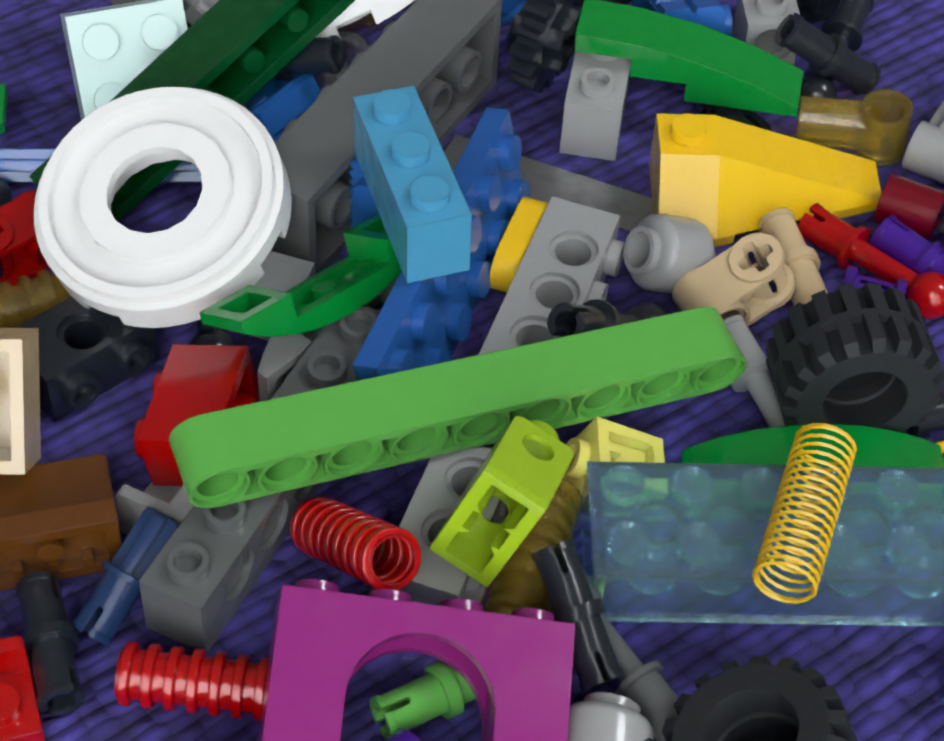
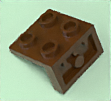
(57, 520)

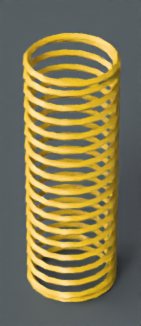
(792, 561)

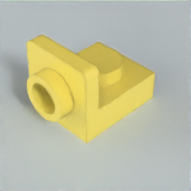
(610, 443)

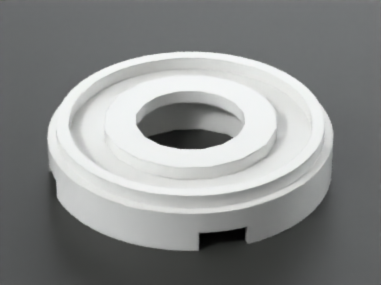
(175, 271)

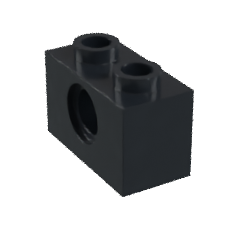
(86, 355)

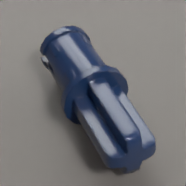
(120, 582)

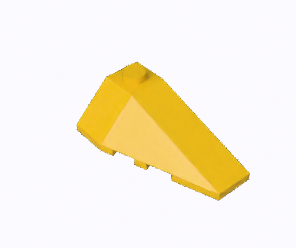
(739, 172)

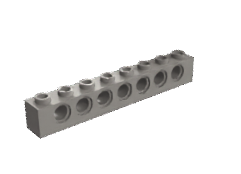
(562, 264)

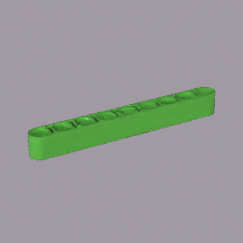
(450, 406)

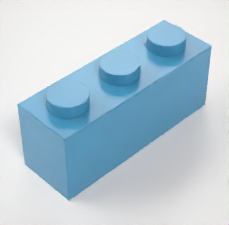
(412, 184)

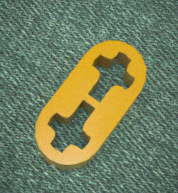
(515, 242)

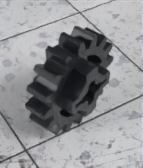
(543, 41)

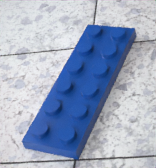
(430, 316)

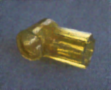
(873, 126)

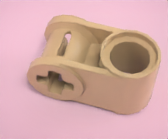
(735, 284)

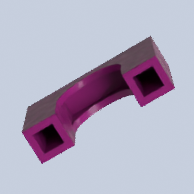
(324, 637)

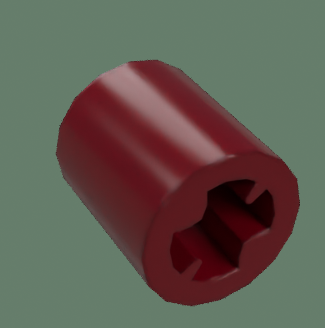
(911, 203)

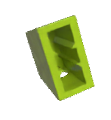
(524, 475)

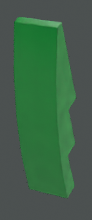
(674, 50)

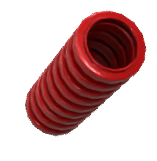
(356, 543)
(190, 680)

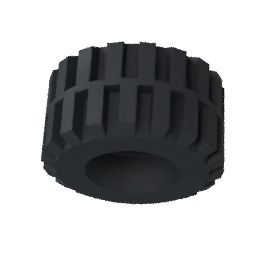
(855, 360)
(760, 705)

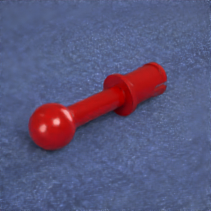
(852, 246)

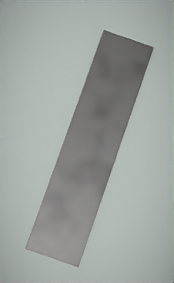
(556, 182)

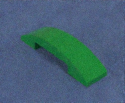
(318, 299)
(772, 447)

